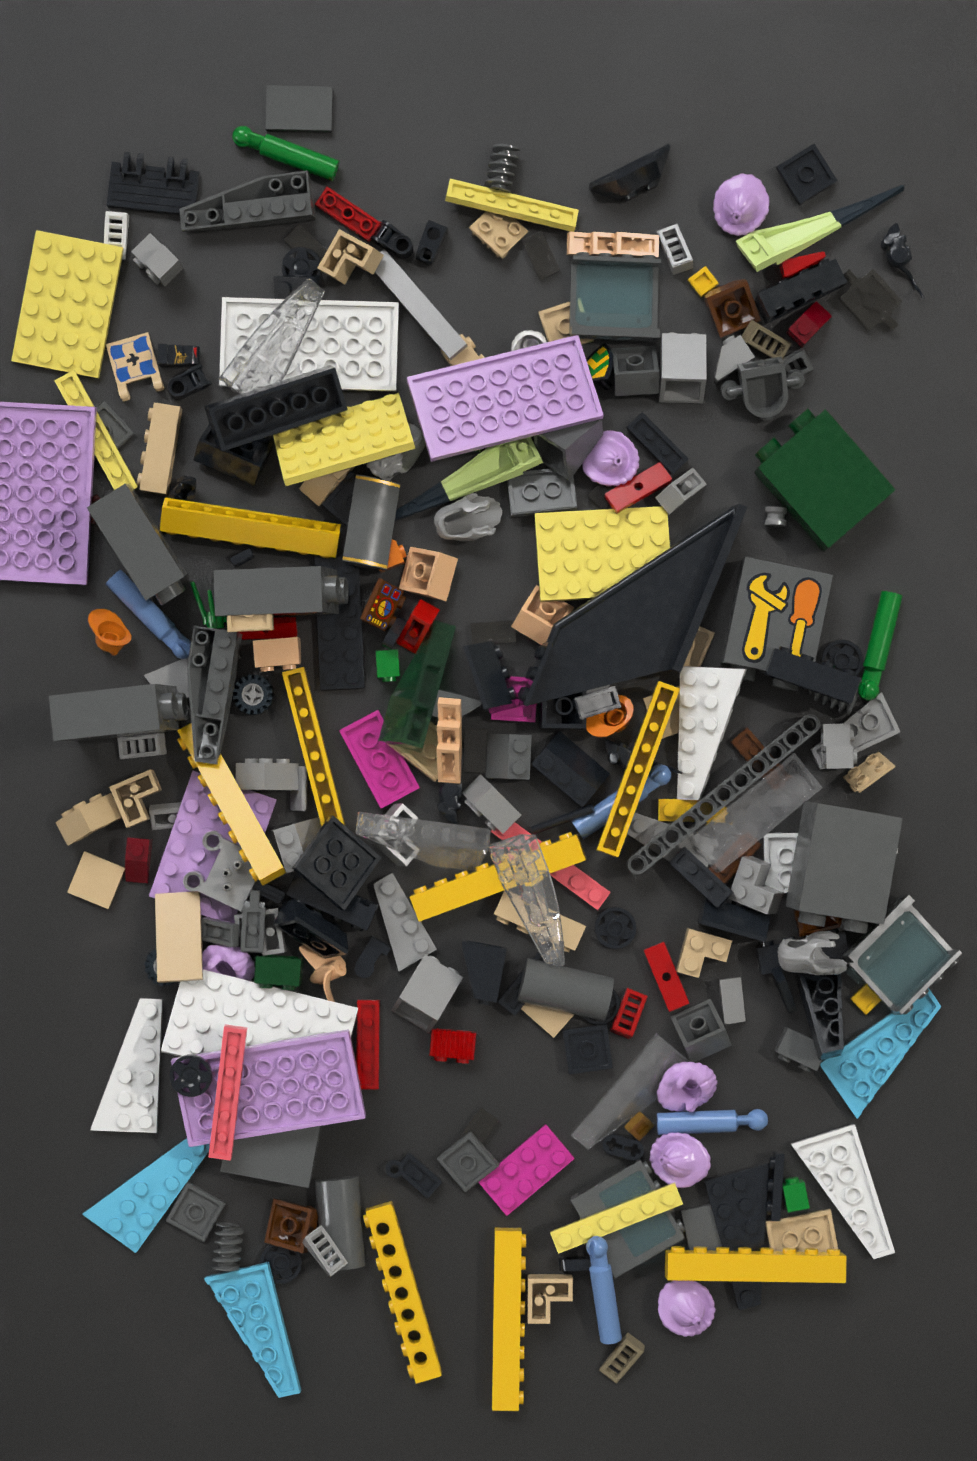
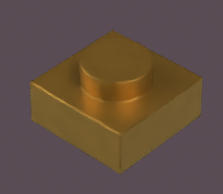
(639, 1125)

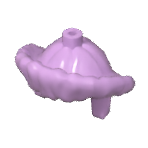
(741, 204)
(612, 460)
(228, 961)
(686, 1086)
(679, 1159)
(686, 1307)

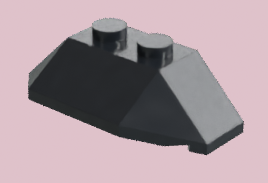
(633, 177)

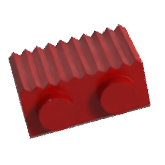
(452, 1044)

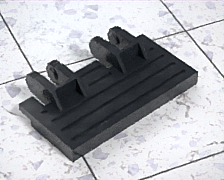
(151, 191)

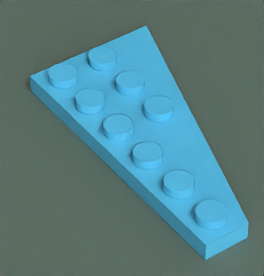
(876, 1053)
(141, 1201)
(256, 1315)

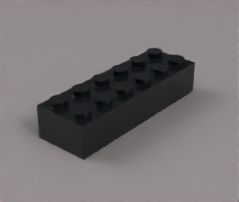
(275, 408)

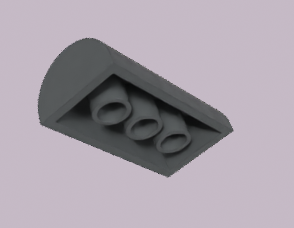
(566, 989)
(341, 1216)

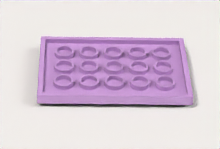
(185, 845)

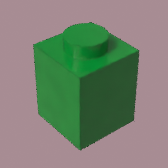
(388, 665)
(795, 1194)

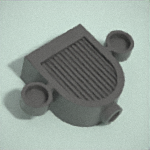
(763, 386)

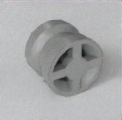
(775, 516)

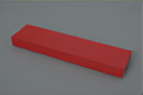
(368, 1043)

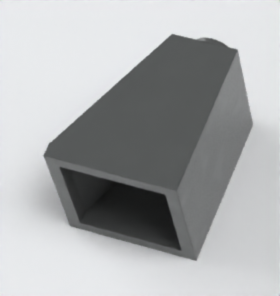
(568, 447)

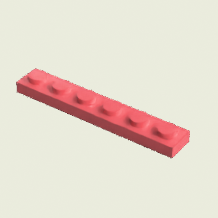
(570, 876)
(228, 1092)

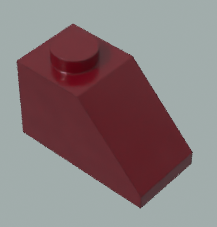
(808, 324)
(138, 859)

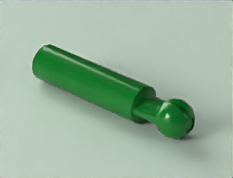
(287, 152)
(879, 644)

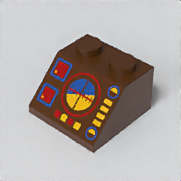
(383, 605)

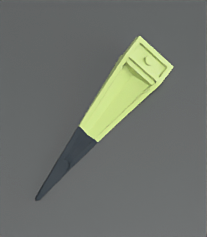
(783, 241)
(485, 470)

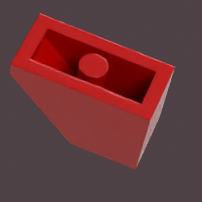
(418, 626)

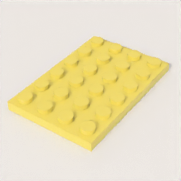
(67, 304)
(344, 440)
(595, 549)

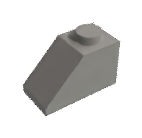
(732, 353)
(680, 490)

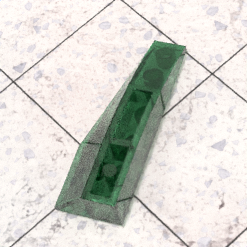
(416, 693)

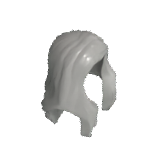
(399, 463)
(468, 518)
(807, 955)

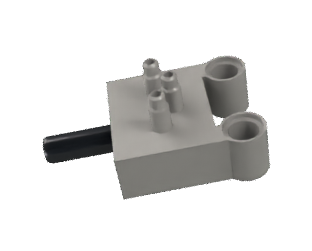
(230, 877)

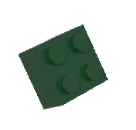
(279, 970)

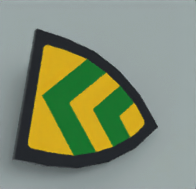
(600, 365)

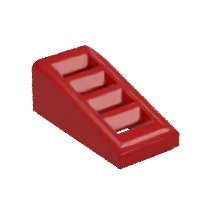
(794, 265)
(622, 1031)

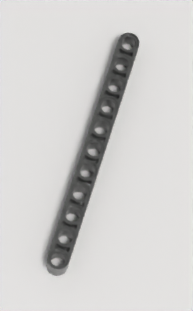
(729, 785)

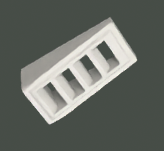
(109, 216)

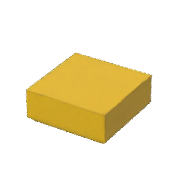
(703, 281)
(865, 999)

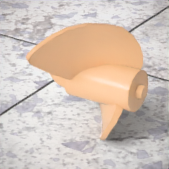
(324, 969)

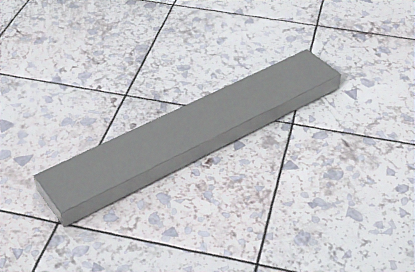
(419, 306)

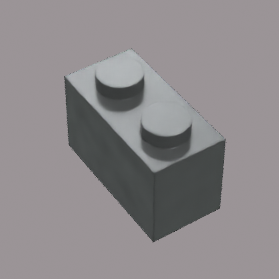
(798, 1048)

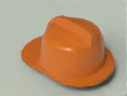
(109, 630)
(611, 721)

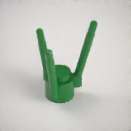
(209, 619)

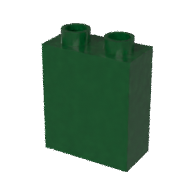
(822, 478)

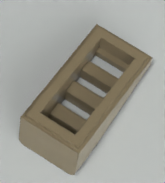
(753, 335)
(633, 1343)

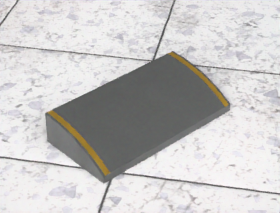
(371, 522)

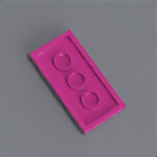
(378, 762)
(526, 1169)

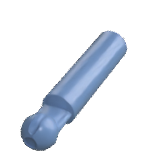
(149, 614)
(587, 825)
(709, 1121)
(603, 1291)

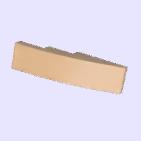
(613, 243)
(449, 740)

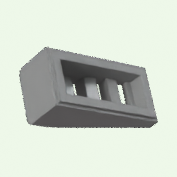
(680, 262)
(160, 744)
(319, 1256)

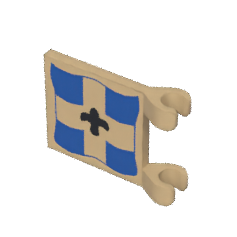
(134, 361)

